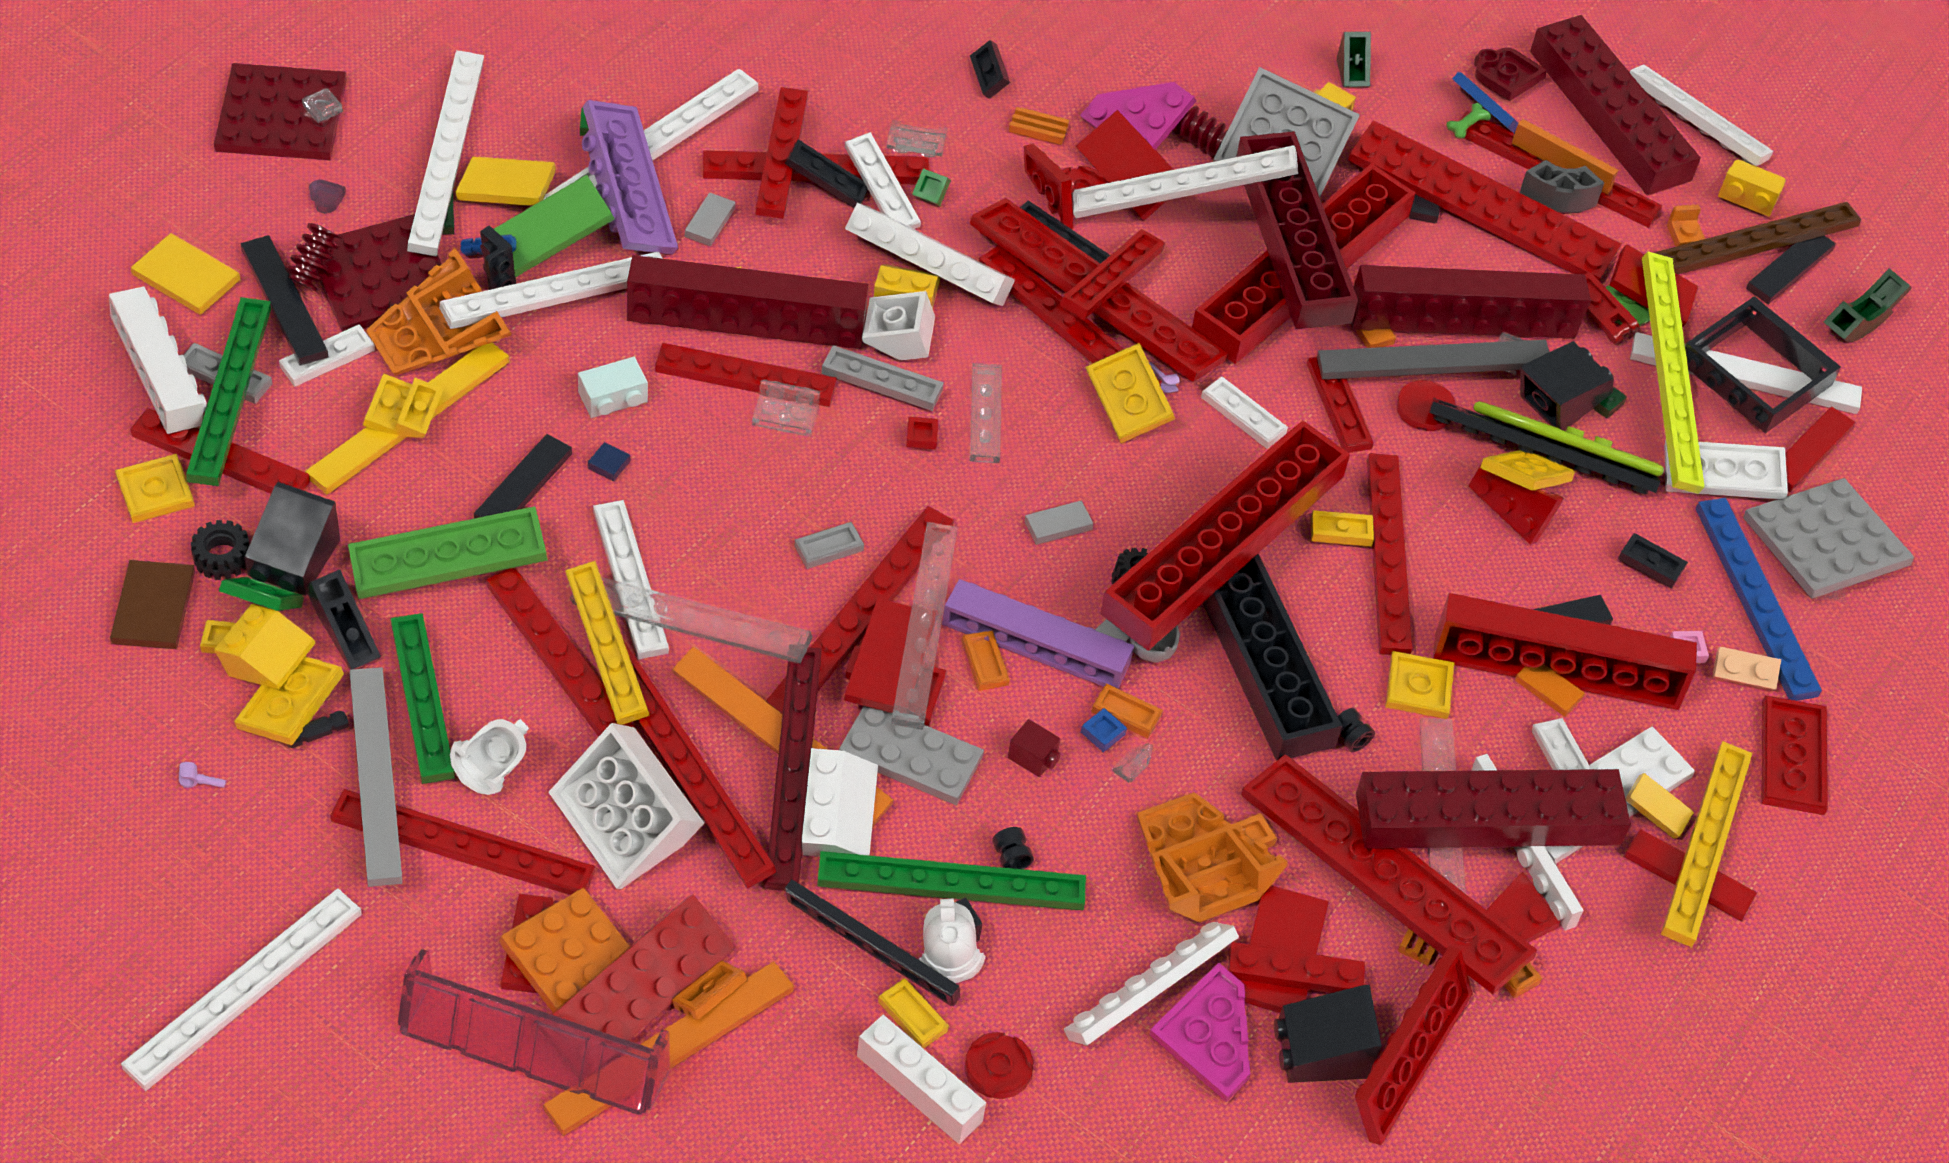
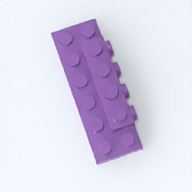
(627, 177)

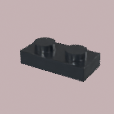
(989, 69)
(1652, 560)

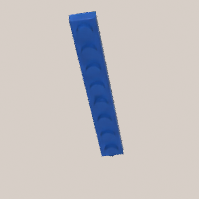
(1758, 599)

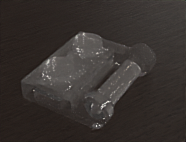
(916, 139)

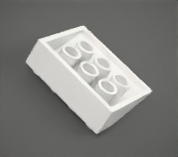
(625, 805)

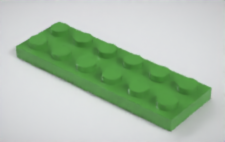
(447, 552)

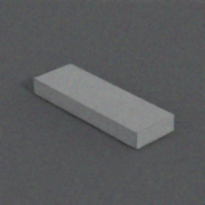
(205, 364)

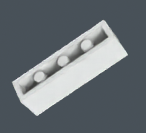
(921, 1079)

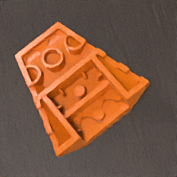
(416, 330)
(1204, 859)

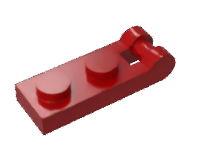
(1607, 309)

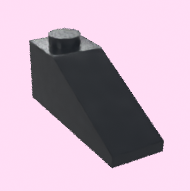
(342, 619)

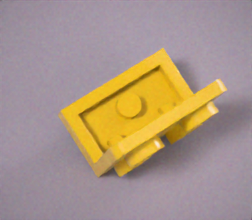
(1752, 187)

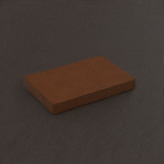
(152, 604)

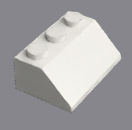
(839, 803)

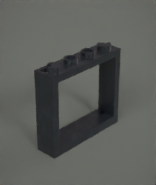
(1780, 337)

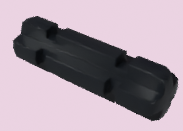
(321, 727)

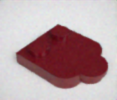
(1507, 71)

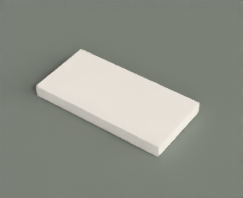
(1739, 470)

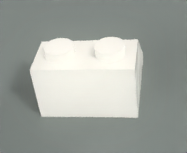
(900, 325)

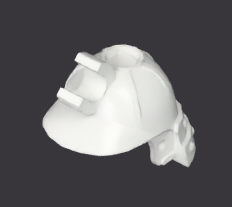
(489, 755)
(951, 942)

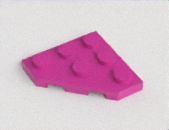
(1150, 109)
(1210, 1032)

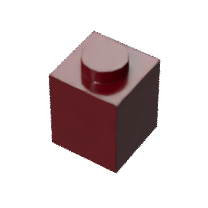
(1034, 748)

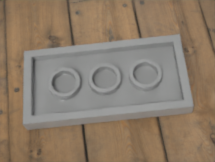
(914, 756)

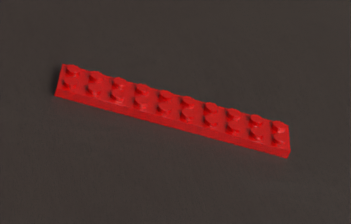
(1486, 202)
(1125, 310)
(1389, 875)

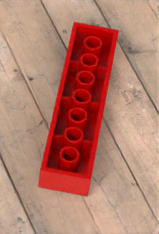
(1584, 652)

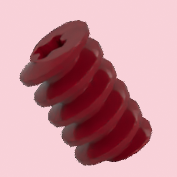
(1200, 131)
(312, 256)

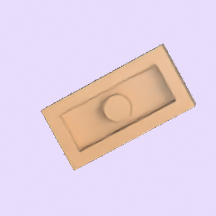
(1746, 668)

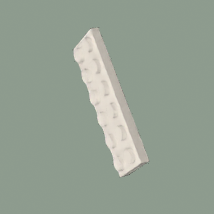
(1642, 754)

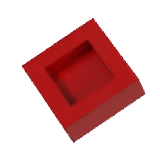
(922, 433)

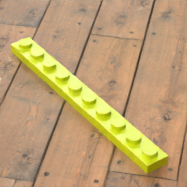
(1672, 373)

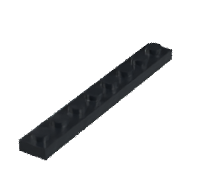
(1556, 451)

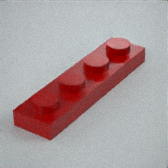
(1294, 968)

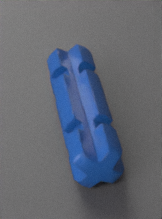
(471, 247)

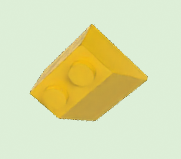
(899, 280)
(263, 647)

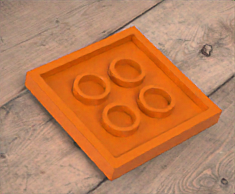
(564, 947)

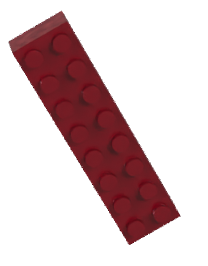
(1615, 105)
(1300, 240)
(1470, 301)
(746, 302)
(1492, 808)

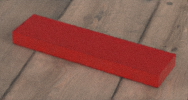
(1342, 410)
(1815, 445)
(1666, 863)

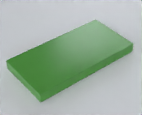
(556, 223)

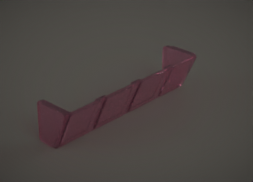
(531, 1041)

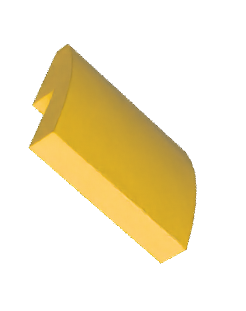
(403, 407)

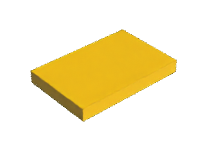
(505, 181)
(185, 273)
(1130, 393)
(1528, 469)
(285, 711)

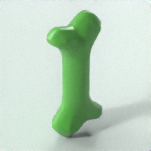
(1459, 127)

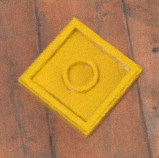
(154, 488)
(1419, 685)

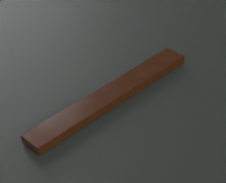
(1762, 237)

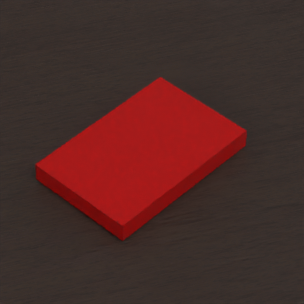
(1630, 281)

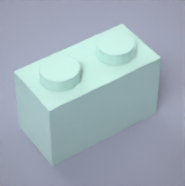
(612, 387)

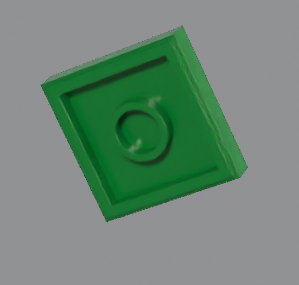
(261, 593)

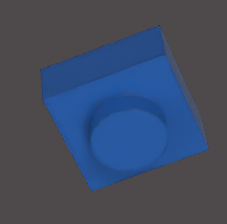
(1103, 730)

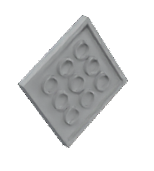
(1282, 106)
(1828, 538)

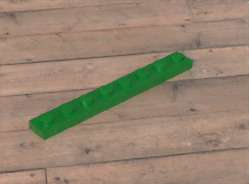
(228, 392)
(951, 880)

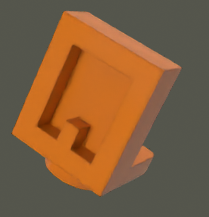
(1684, 224)

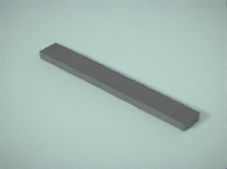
(1429, 359)

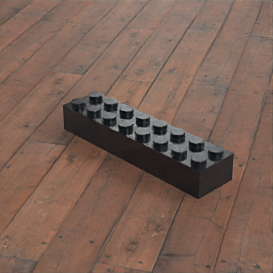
(1272, 664)

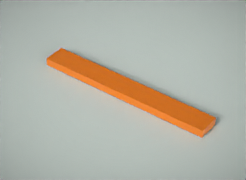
(746, 707)
(686, 1038)

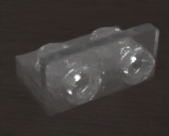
(786, 408)

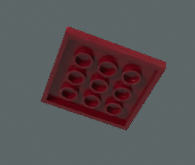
(267, 113)
(372, 272)

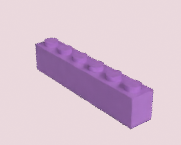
(1038, 634)

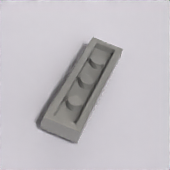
(882, 378)

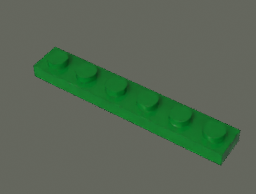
(422, 698)

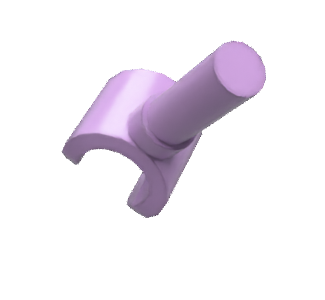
(1168, 381)
(189, 777)

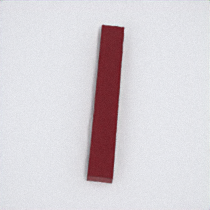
(793, 769)

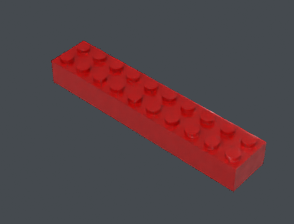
(1253, 301)
(1224, 535)

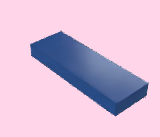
(1488, 103)

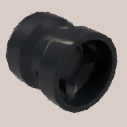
(1354, 731)
(1012, 847)

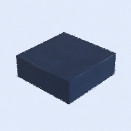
(609, 461)

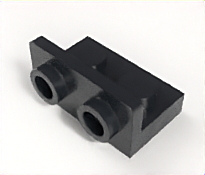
(497, 259)

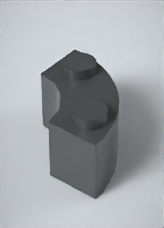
(1562, 188)

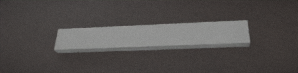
(375, 777)

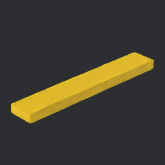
(607, 643)

